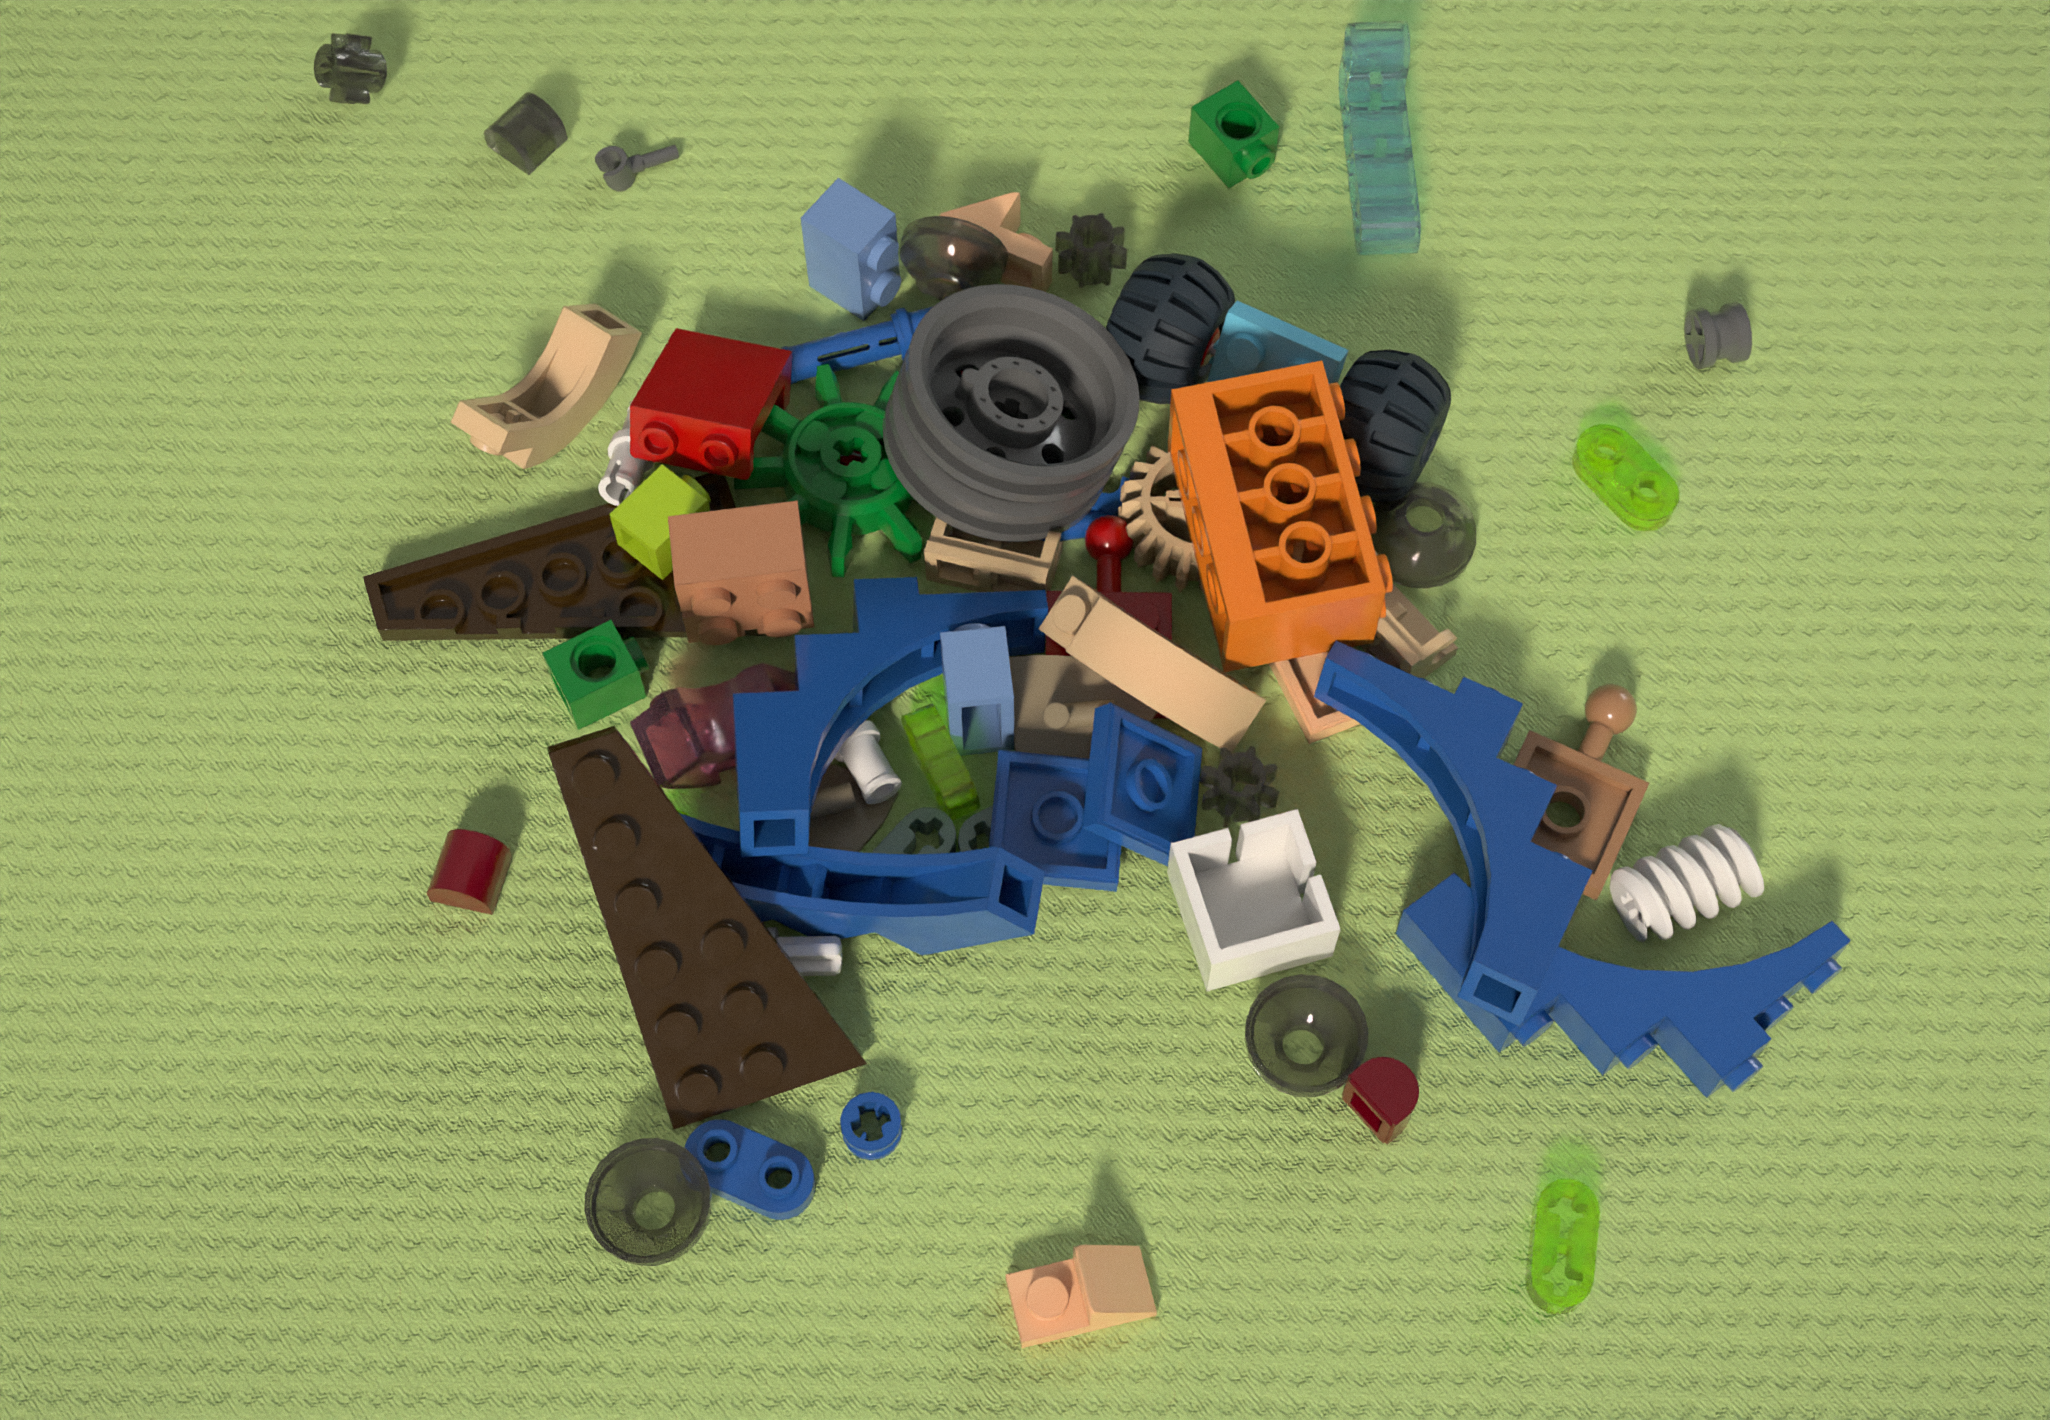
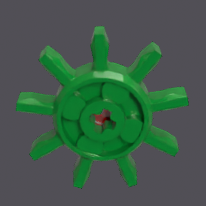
(839, 472)

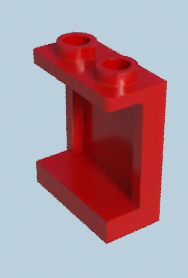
(708, 402)

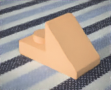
(1028, 258)
(1080, 1294)

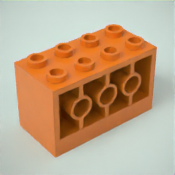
(1277, 515)

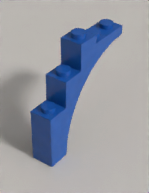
(840, 680)
(1454, 746)
(911, 899)
(1702, 1019)

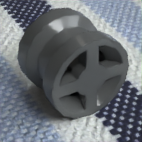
(1718, 335)

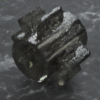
(350, 68)
(1091, 250)
(1241, 768)

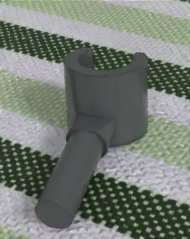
(621, 169)

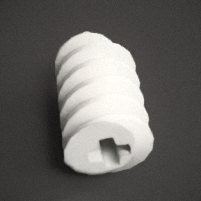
(1685, 878)

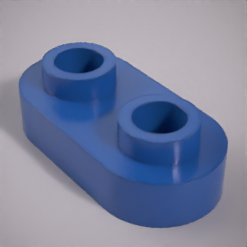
(747, 1167)

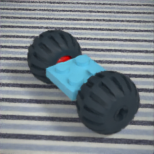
(1184, 326)

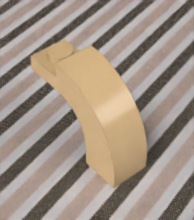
(558, 394)
(1151, 666)

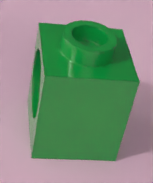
(1223, 119)
(593, 698)

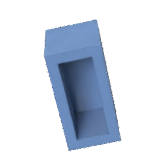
(851, 249)
(978, 688)

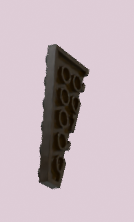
(534, 585)
(703, 972)

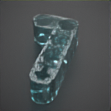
(1378, 137)

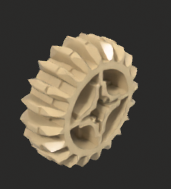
(1158, 520)

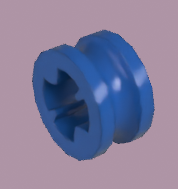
(851, 1121)

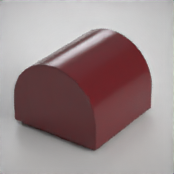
(470, 871)
(1382, 1096)

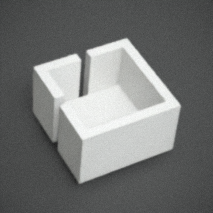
(1250, 913)

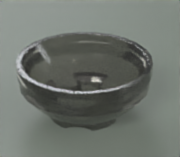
(951, 255)
(1421, 557)
(1312, 1006)
(625, 1179)

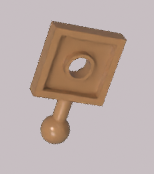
(1598, 792)

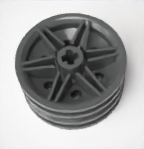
(994, 443)

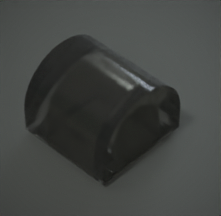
(526, 133)

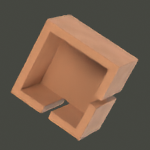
(741, 572)

